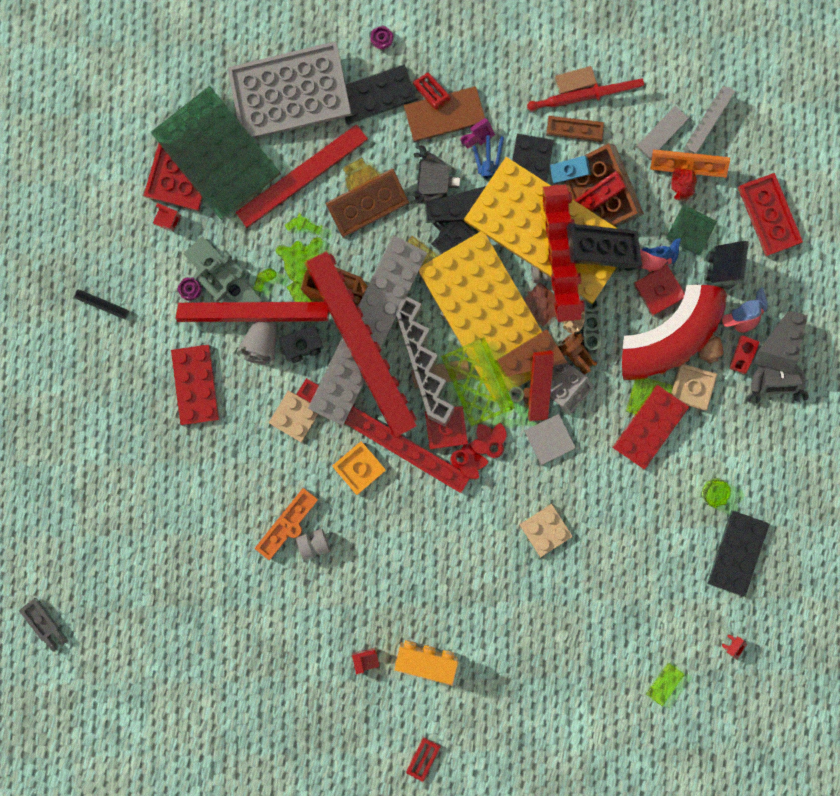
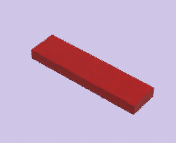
(540, 385)

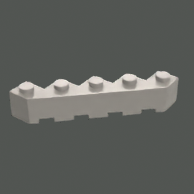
(423, 361)

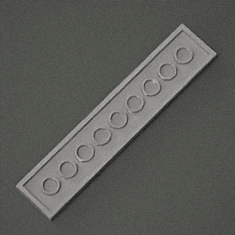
(379, 306)

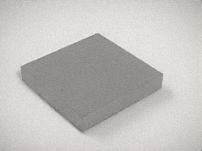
(549, 439)

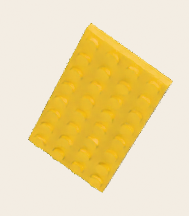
(514, 217)
(480, 301)

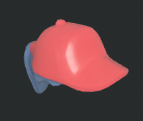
(748, 314)

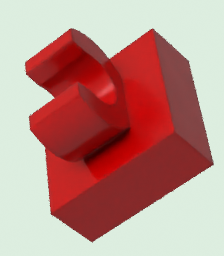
(736, 648)

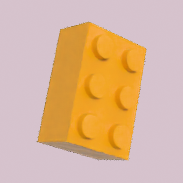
(426, 662)

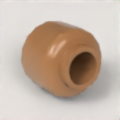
(712, 350)

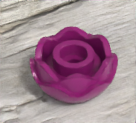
(377, 33)
(184, 286)

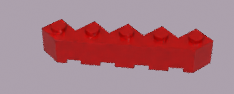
(564, 273)

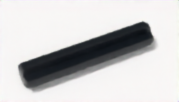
(101, 304)

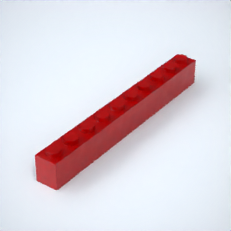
(360, 344)

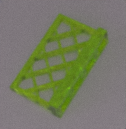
(492, 374)

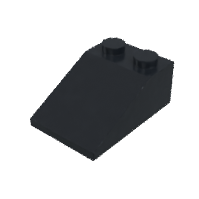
(727, 264)

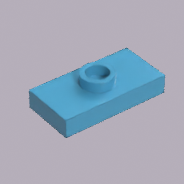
(570, 169)

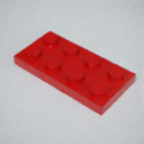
(770, 214)
(195, 384)
(650, 427)

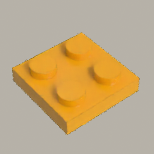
(359, 468)

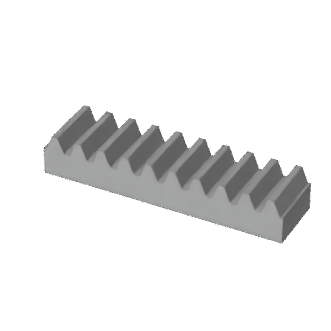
(708, 120)

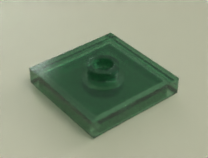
(692, 228)

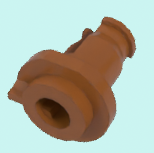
(577, 352)

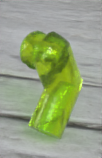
(264, 277)

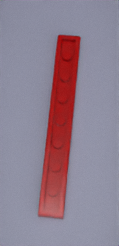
(301, 176)
(252, 312)

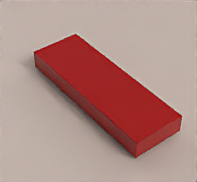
(602, 192)

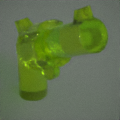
(303, 223)

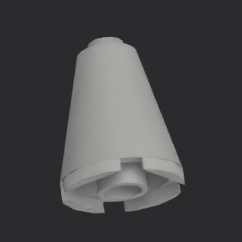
(259, 343)

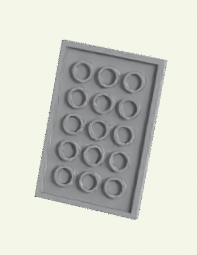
(290, 90)

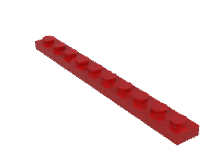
(398, 445)

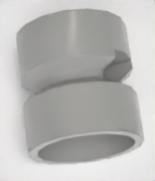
(313, 544)

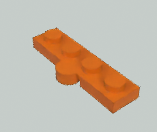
(701, 164)
(287, 524)

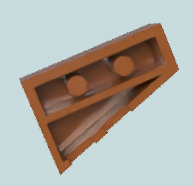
(520, 359)

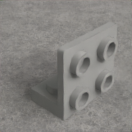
(569, 387)

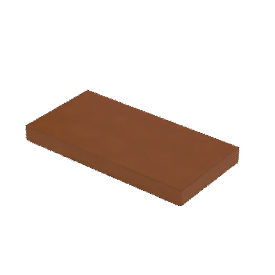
(459, 113)
(367, 202)

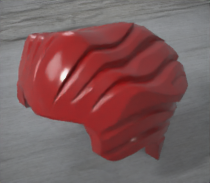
(683, 183)

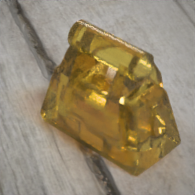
(359, 177)

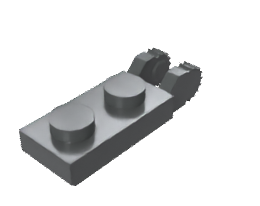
(42, 623)

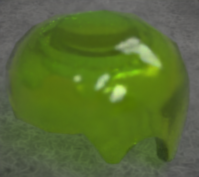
(716, 492)

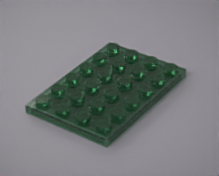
(215, 153)

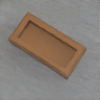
(575, 80)

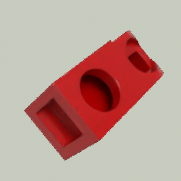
(743, 354)

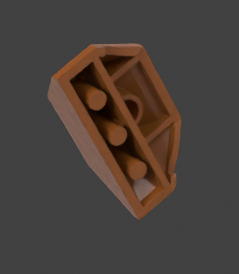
(353, 282)

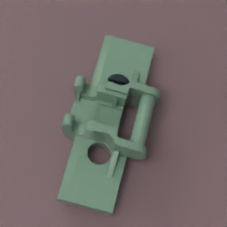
(223, 269)

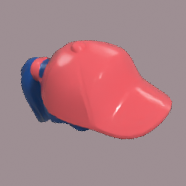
(657, 257)

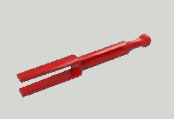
(584, 94)

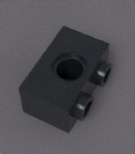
(290, 342)

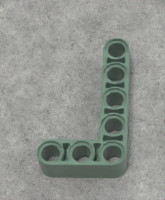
(595, 314)

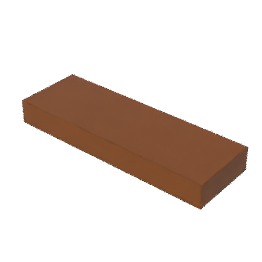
(575, 128)

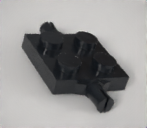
(451, 235)

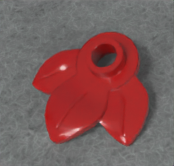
(489, 437)
(471, 461)

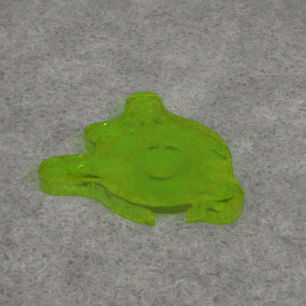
(296, 256)

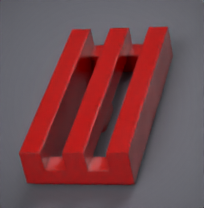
(440, 101)
(430, 744)

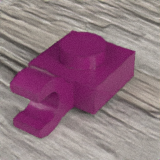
(478, 134)

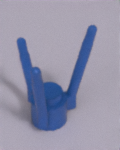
(488, 168)

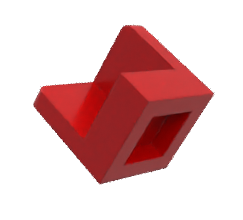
(166, 217)
(365, 660)

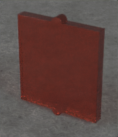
(541, 303)

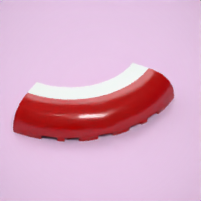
(678, 337)

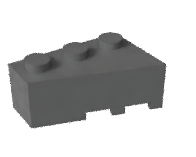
(783, 344)

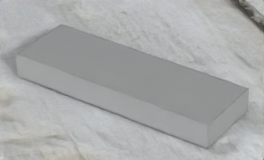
(662, 132)

